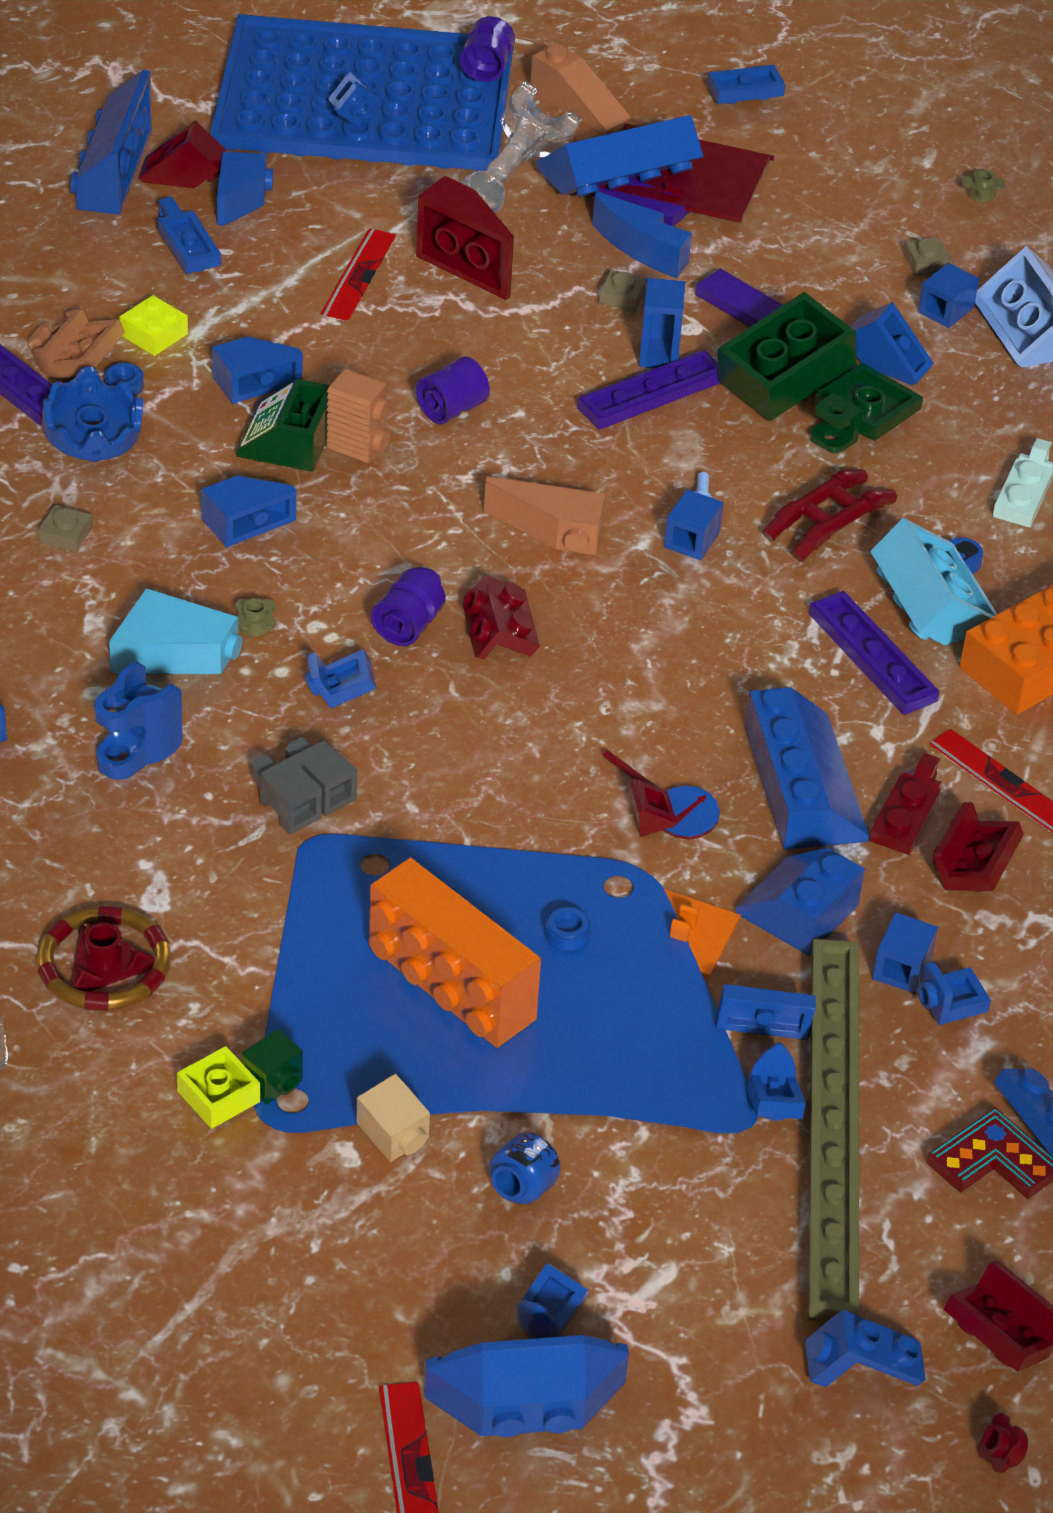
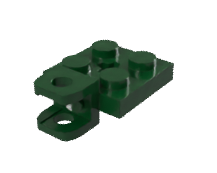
(861, 403)

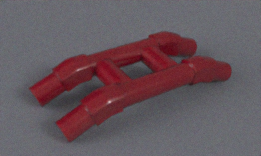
(825, 523)

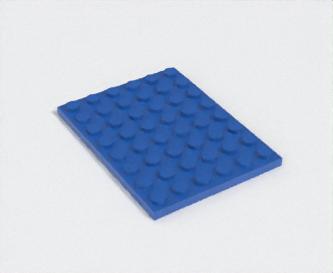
(426, 110)

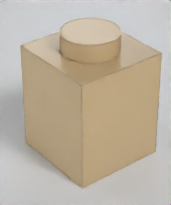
(393, 1118)

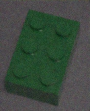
(787, 356)

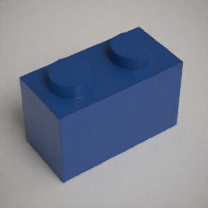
(662, 322)

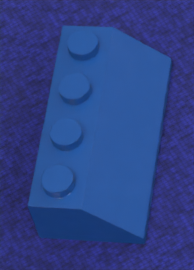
(115, 148)
(623, 156)
(802, 771)

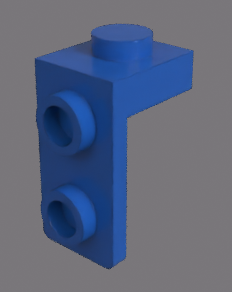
(854, 1340)

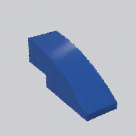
(642, 234)

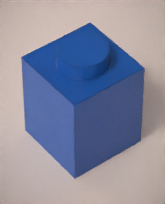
(948, 295)
(693, 524)
(904, 952)

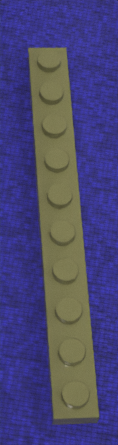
(834, 1131)

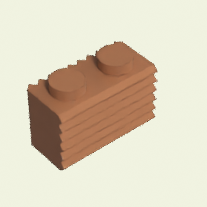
(357, 416)

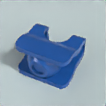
(143, 726)

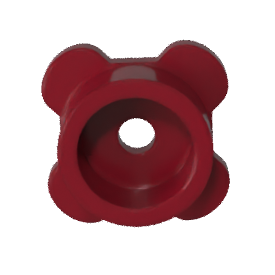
(1003, 1444)

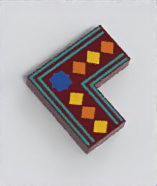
(991, 1145)

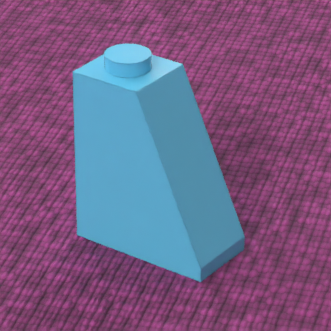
(175, 637)

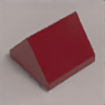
(651, 808)

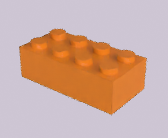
(1014, 653)
(454, 952)

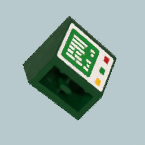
(289, 427)

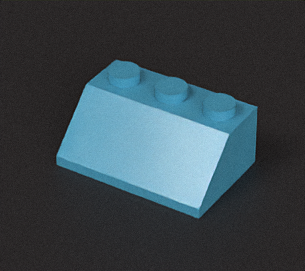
(929, 585)

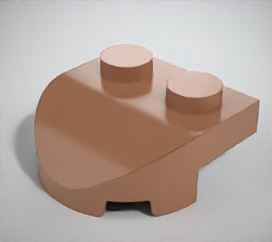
(73, 344)

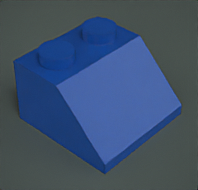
(805, 897)

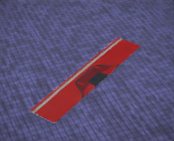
(358, 274)
(996, 777)
(408, 1448)

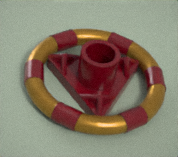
(104, 958)

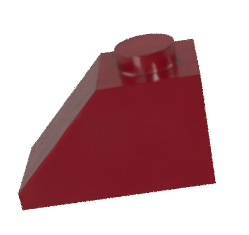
(184, 159)

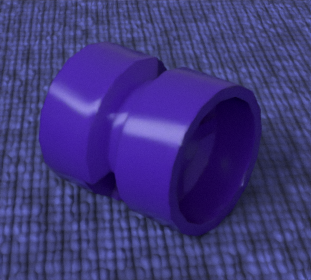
(487, 49)
(452, 390)
(408, 607)

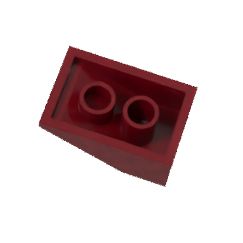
(464, 236)

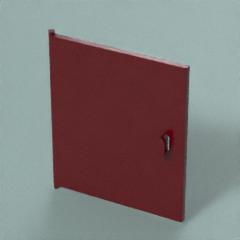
(716, 186)

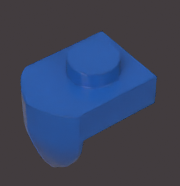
(774, 1086)
(550, 1304)

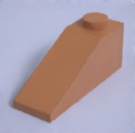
(572, 85)
(552, 514)

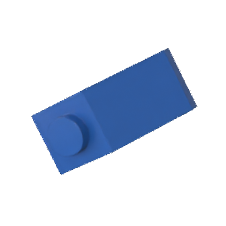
(242, 185)
(890, 345)
(254, 367)
(246, 508)

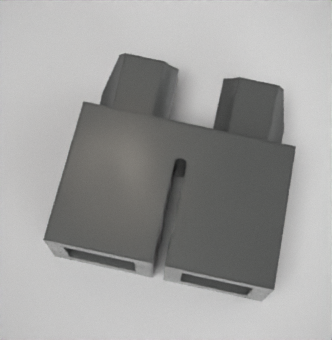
(306, 783)

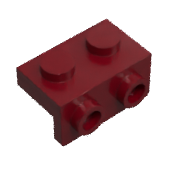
(499, 616)
(975, 851)
(1005, 1317)

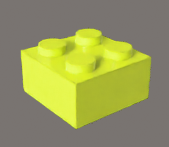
(154, 325)
(218, 1087)

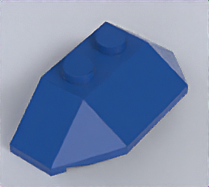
(527, 1383)

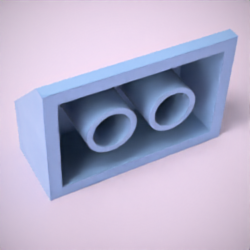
(1021, 307)

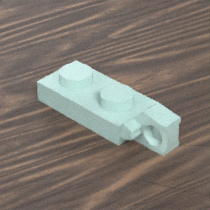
(1026, 486)

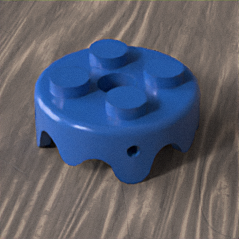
(90, 401)

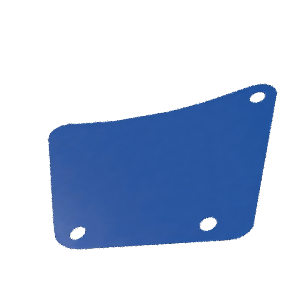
(617, 1022)

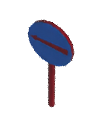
(693, 807)

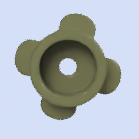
(982, 185)
(255, 616)

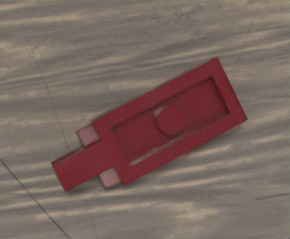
(908, 807)

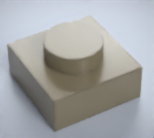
(926, 255)
(622, 290)
(65, 528)

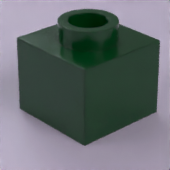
(275, 1064)

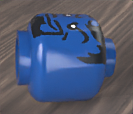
(524, 1168)

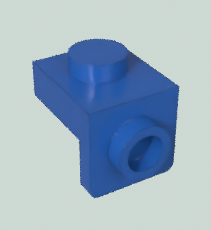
(353, 99)
(341, 679)
(952, 994)

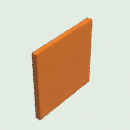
(704, 927)

